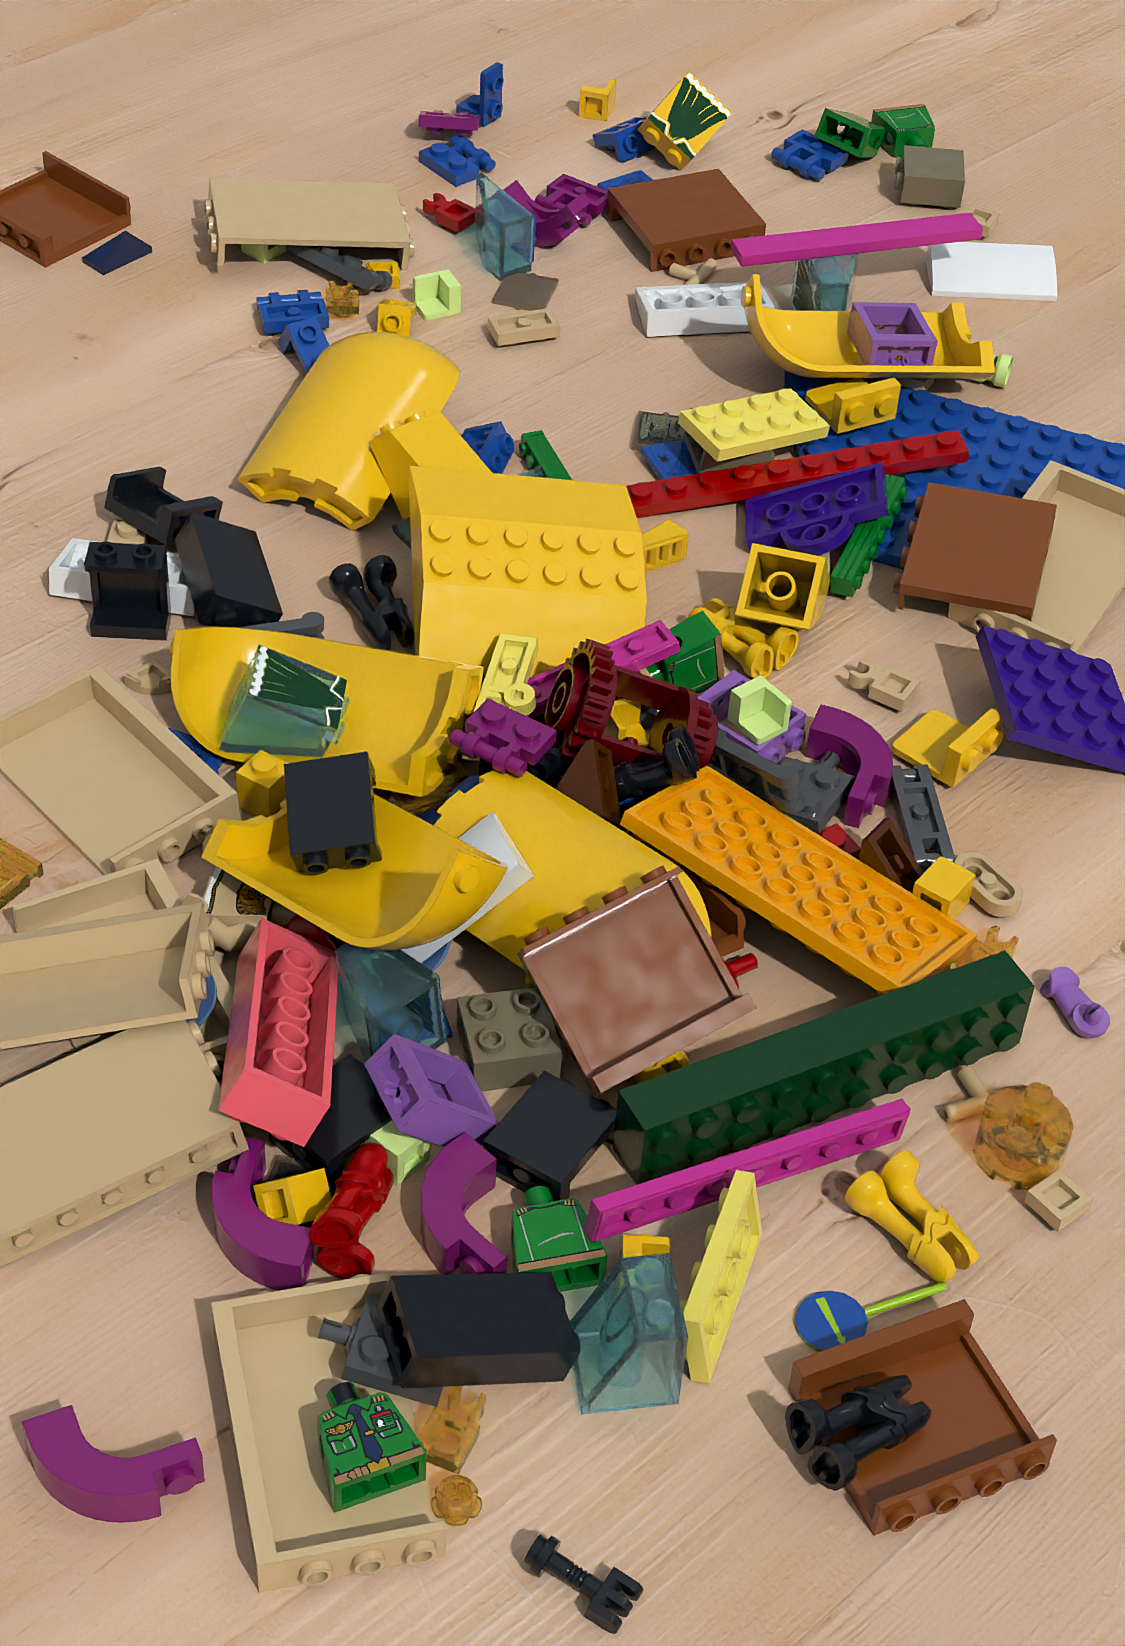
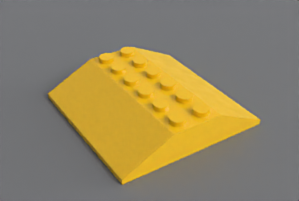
(521, 562)

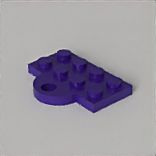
(816, 510)

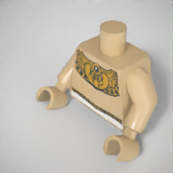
(235, 908)

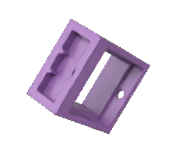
(902, 334)
(773, 749)
(436, 1094)

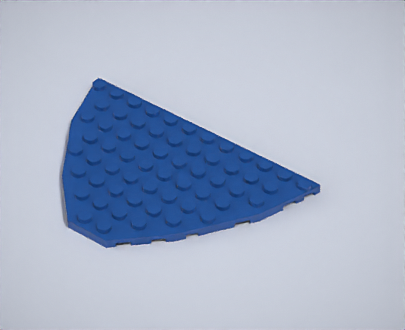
(1003, 450)

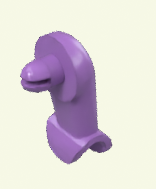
(1082, 1014)

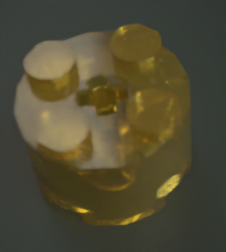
(1023, 1134)

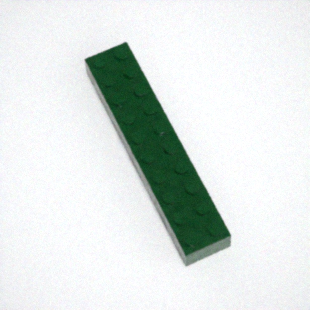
(820, 1067)

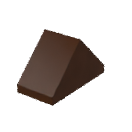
(592, 782)
(889, 855)

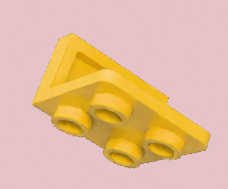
(855, 403)
(948, 745)

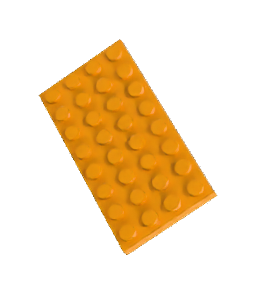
(799, 881)

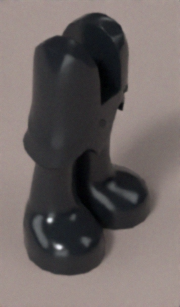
(377, 580)
(675, 766)
(868, 1408)

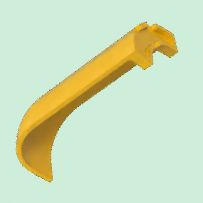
(819, 346)
(325, 429)
(396, 709)
(566, 847)
(406, 900)

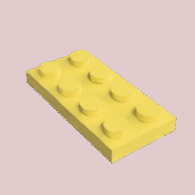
(753, 424)
(721, 1275)

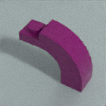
(551, 225)
(860, 753)
(450, 1187)
(255, 1244)
(104, 1484)

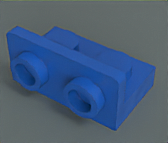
(624, 139)
(491, 445)

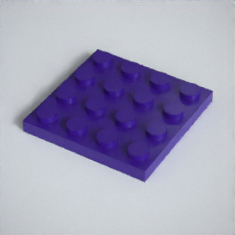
(1055, 698)

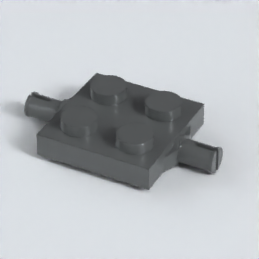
(822, 790)
(369, 1355)

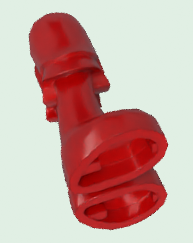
(339, 1225)

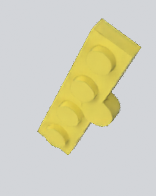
(509, 675)

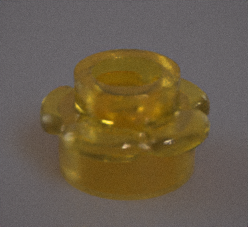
(456, 1488)

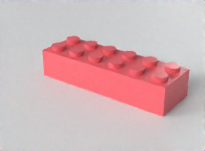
(281, 1034)

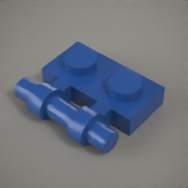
(809, 155)
(452, 162)
(280, 310)

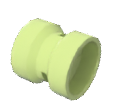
(1002, 370)

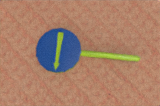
(836, 1318)

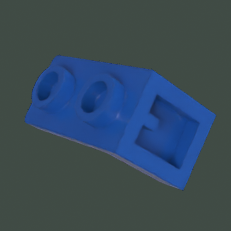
(489, 101)
(305, 339)

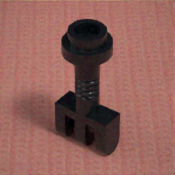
(604, 1594)

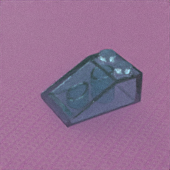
(502, 230)

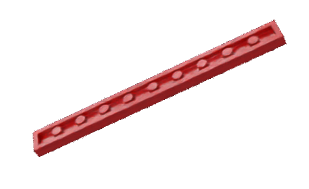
(761, 478)

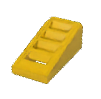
(664, 545)

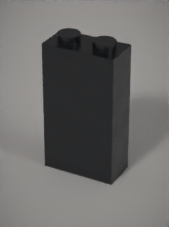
(226, 573)
(477, 1329)

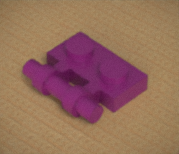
(438, 120)
(566, 189)
(503, 738)

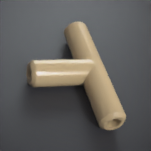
(691, 275)
(970, 1106)

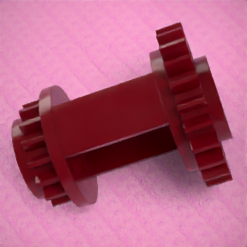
(585, 698)

